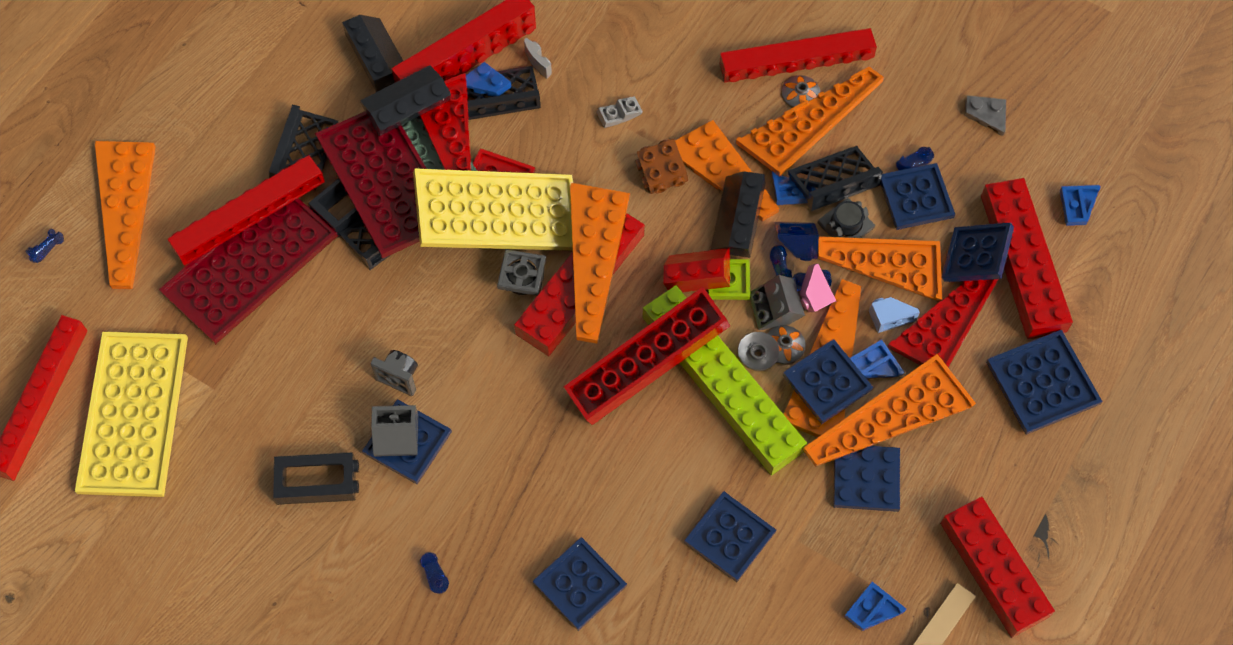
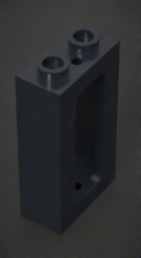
(326, 200)
(317, 493)

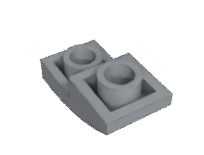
(534, 54)
(622, 111)

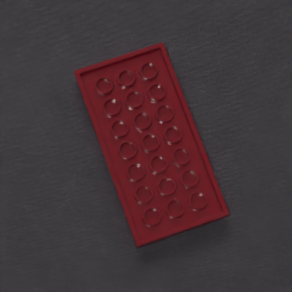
(377, 178)
(247, 269)

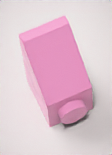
(815, 290)

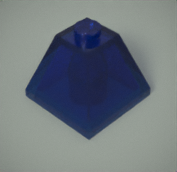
(799, 238)

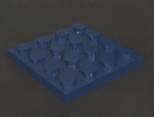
(1043, 382)

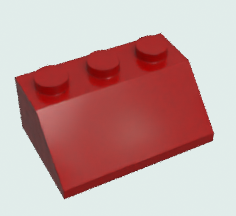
(697, 270)

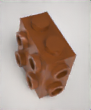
(661, 166)

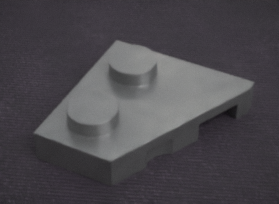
(987, 112)

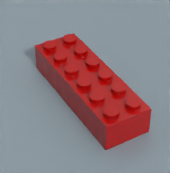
(997, 567)

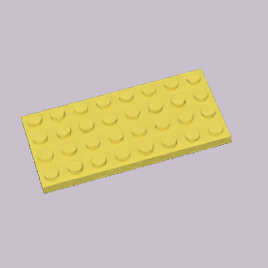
(493, 209)
(132, 414)

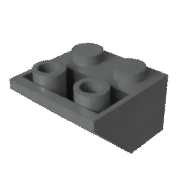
(776, 303)
(395, 430)

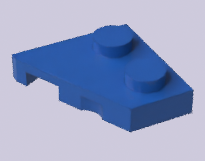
(487, 81)
(787, 192)
(1078, 203)
(877, 362)
(873, 608)

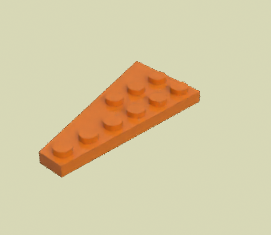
(714, 158)
(901, 263)

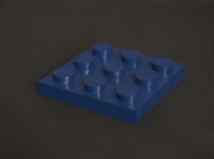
(917, 196)
(977, 252)
(827, 381)
(430, 440)
(868, 479)
(730, 536)
(579, 583)

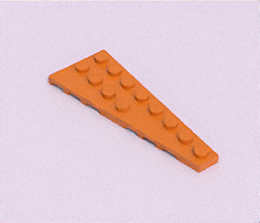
(801, 127)
(124, 189)
(596, 236)
(840, 326)
(912, 402)

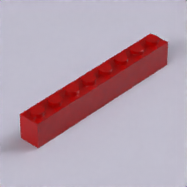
(797, 55)
(246, 210)
(39, 395)

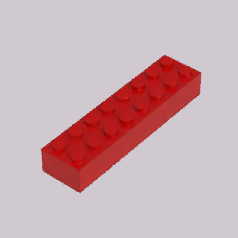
(473, 41)
(1028, 260)
(553, 310)
(647, 356)

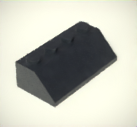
(373, 49)
(406, 100)
(739, 213)

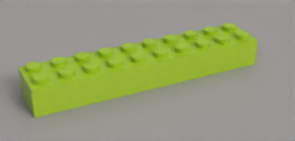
(736, 395)

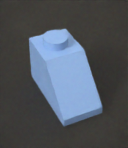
(891, 313)

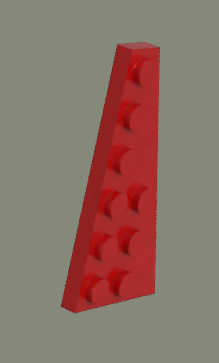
(449, 127)
(944, 325)

